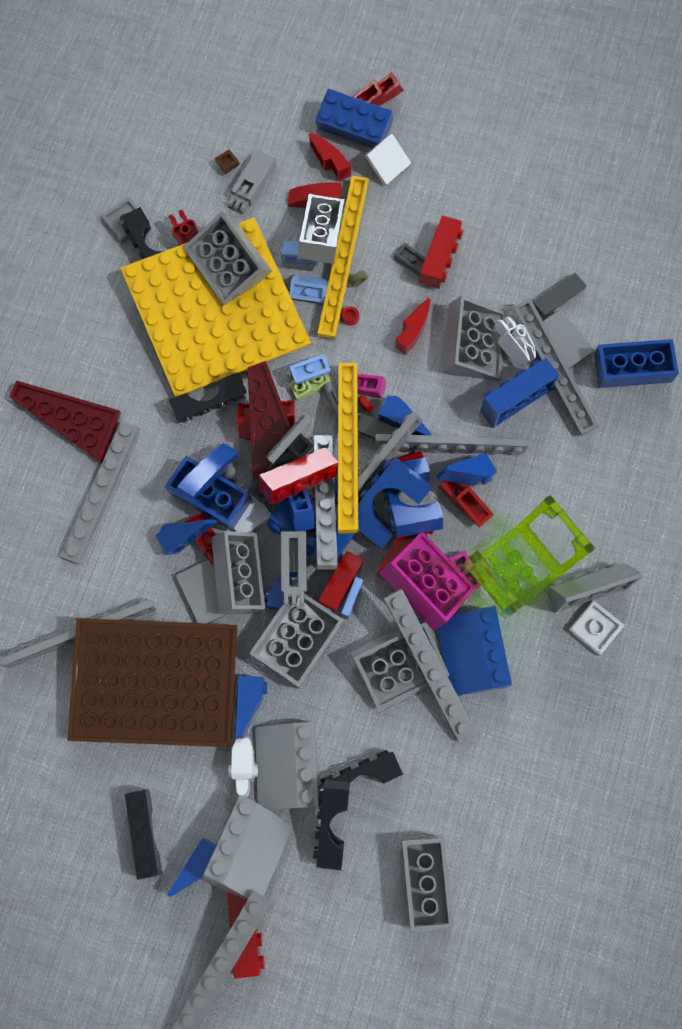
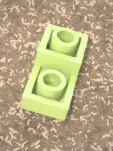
(307, 388)

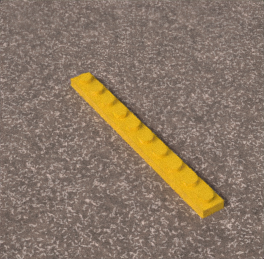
(343, 258)
(347, 448)

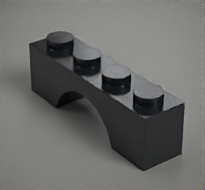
(138, 227)
(230, 388)
(294, 451)
(384, 767)
(140, 823)
(330, 848)

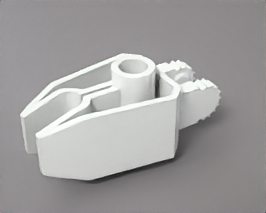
(515, 341)
(243, 766)

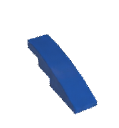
(207, 470)

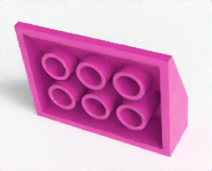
(428, 581)

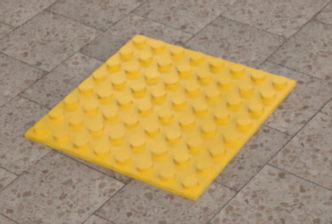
(198, 334)

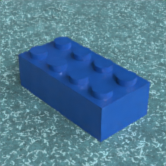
(353, 119)
(636, 363)
(519, 392)
(221, 501)

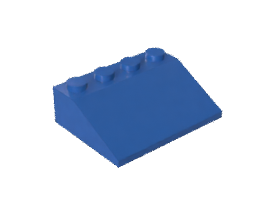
(474, 651)

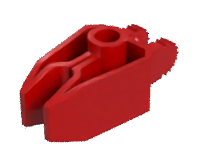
(184, 231)

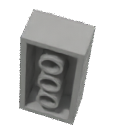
(320, 229)
(238, 573)
(427, 884)

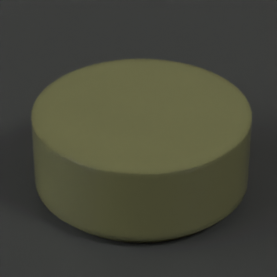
(358, 278)

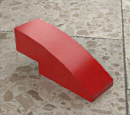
(382, 91)
(330, 157)
(299, 195)
(413, 327)
(466, 501)
(341, 581)

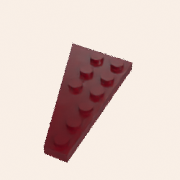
(266, 414)
(78, 420)

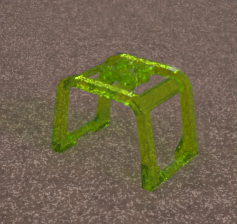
(507, 601)

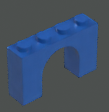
(396, 476)
(412, 519)
(281, 522)

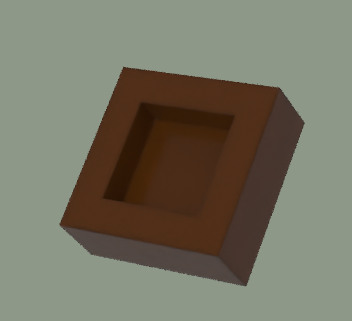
(227, 161)

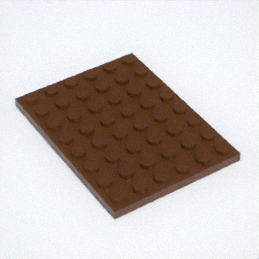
(153, 682)

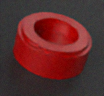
(350, 315)
(365, 403)

